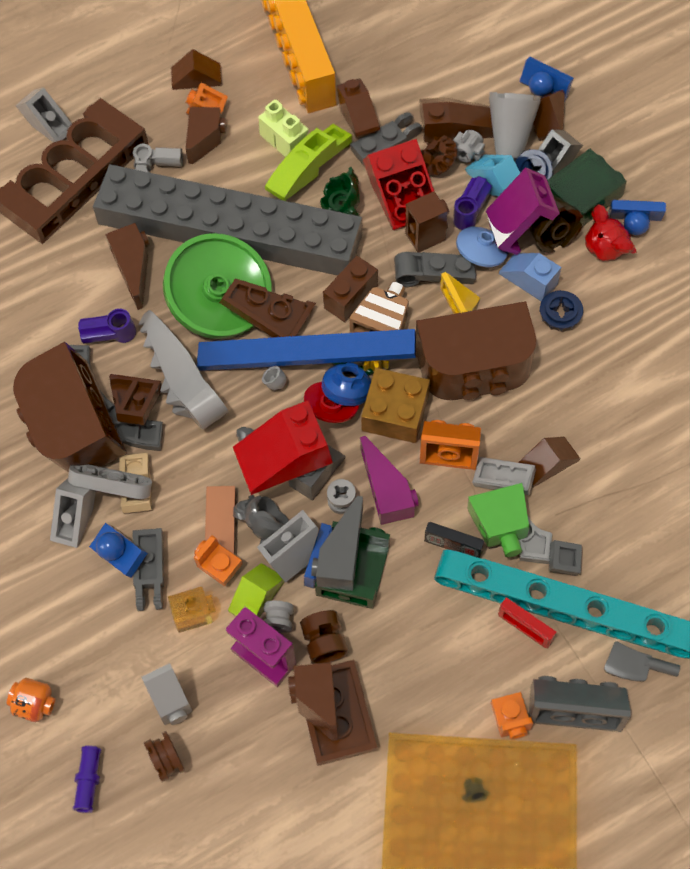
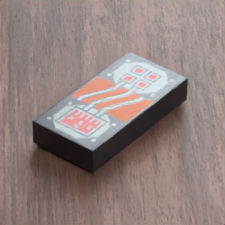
(453, 540)

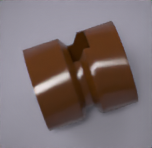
(323, 633)

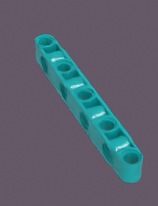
(565, 603)

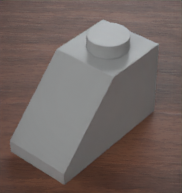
(44, 115)
(71, 513)
(290, 546)
(167, 695)

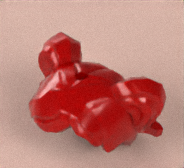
(615, 237)

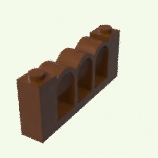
(99, 121)

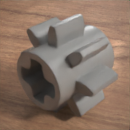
(469, 145)

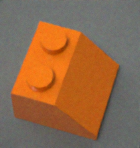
(450, 444)

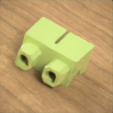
(281, 128)

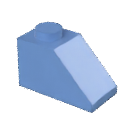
(532, 273)

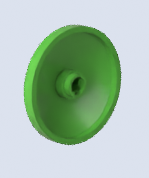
(201, 275)

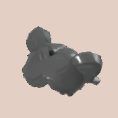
(260, 516)

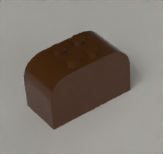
(476, 351)
(66, 410)

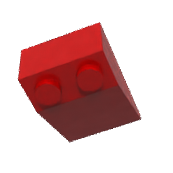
(282, 449)

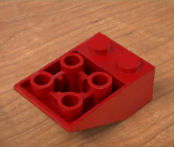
(398, 178)

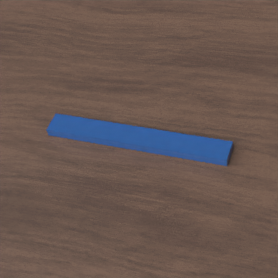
(307, 349)

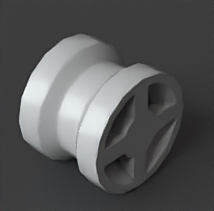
(340, 502)
(278, 615)

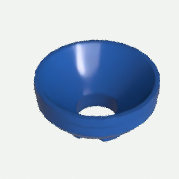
(343, 389)

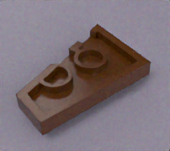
(266, 310)

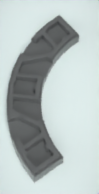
(135, 435)

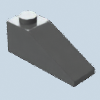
(339, 552)

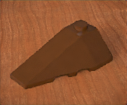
(452, 116)

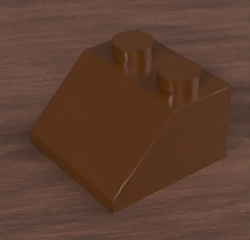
(314, 693)

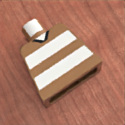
(381, 310)

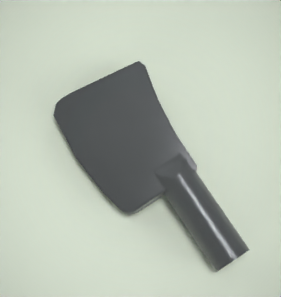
(635, 665)

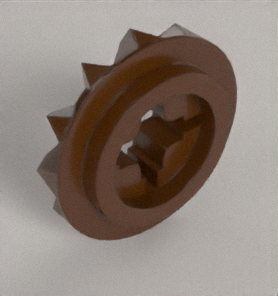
(443, 162)

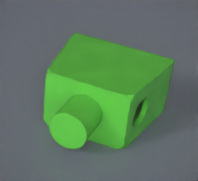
(501, 517)

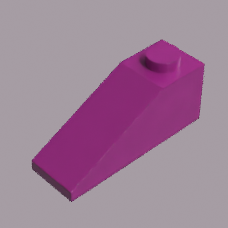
(389, 487)

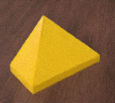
(457, 295)

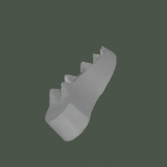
(182, 381)

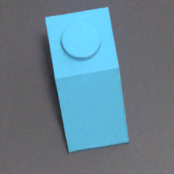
(497, 169)

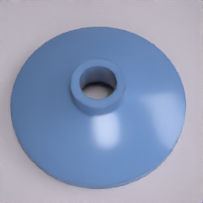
(479, 247)

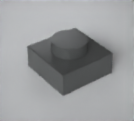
(565, 558)

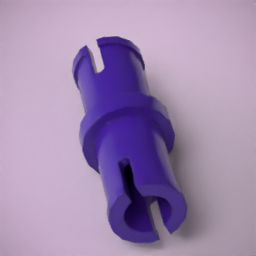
(87, 779)

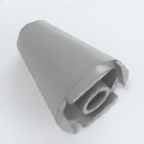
(512, 121)

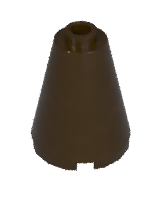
(560, 231)

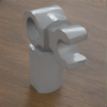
(146, 157)

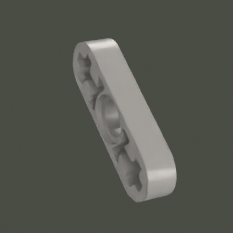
(110, 481)

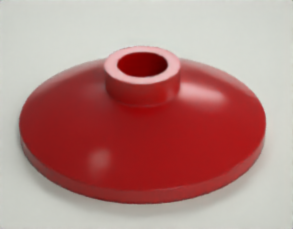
(326, 409)

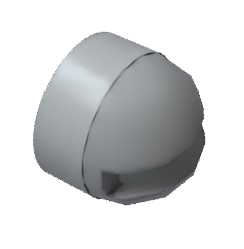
(274, 378)

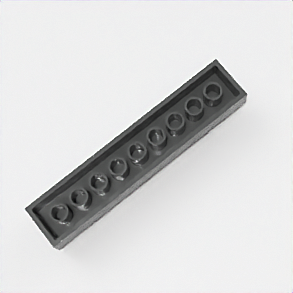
(272, 227)

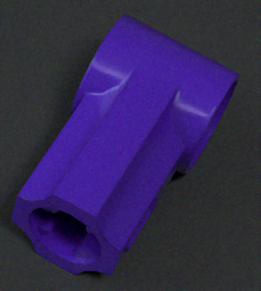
(471, 202)
(106, 327)

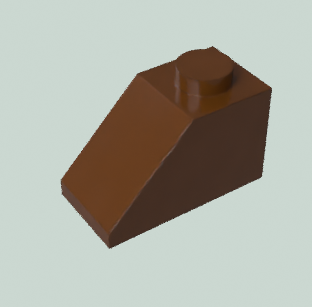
(357, 107)
(203, 132)

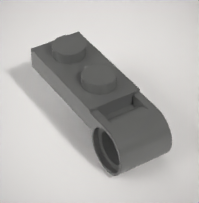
(425, 266)

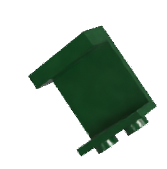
(370, 564)

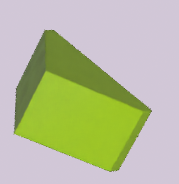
(256, 589)

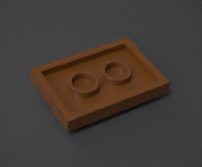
(352, 716)

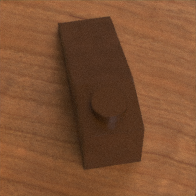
(131, 257)

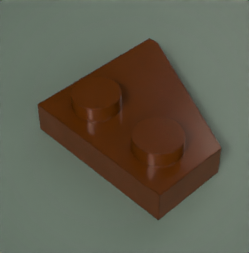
(133, 397)

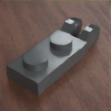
(387, 136)
(151, 570)

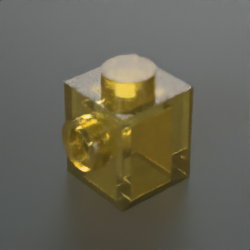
(191, 609)

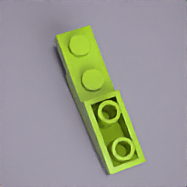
(304, 160)

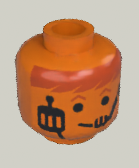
(30, 699)

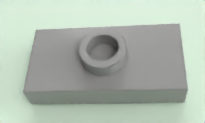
(500, 474)

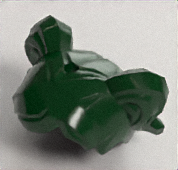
(344, 191)

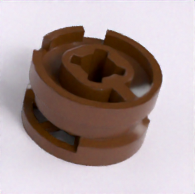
(163, 756)

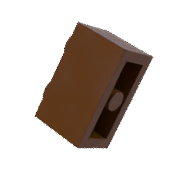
(426, 221)
(350, 288)

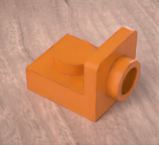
(205, 97)
(216, 560)
(511, 716)

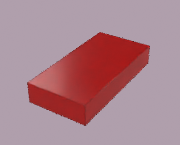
(526, 623)

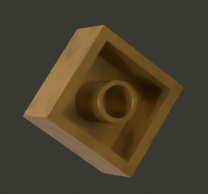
(395, 405)

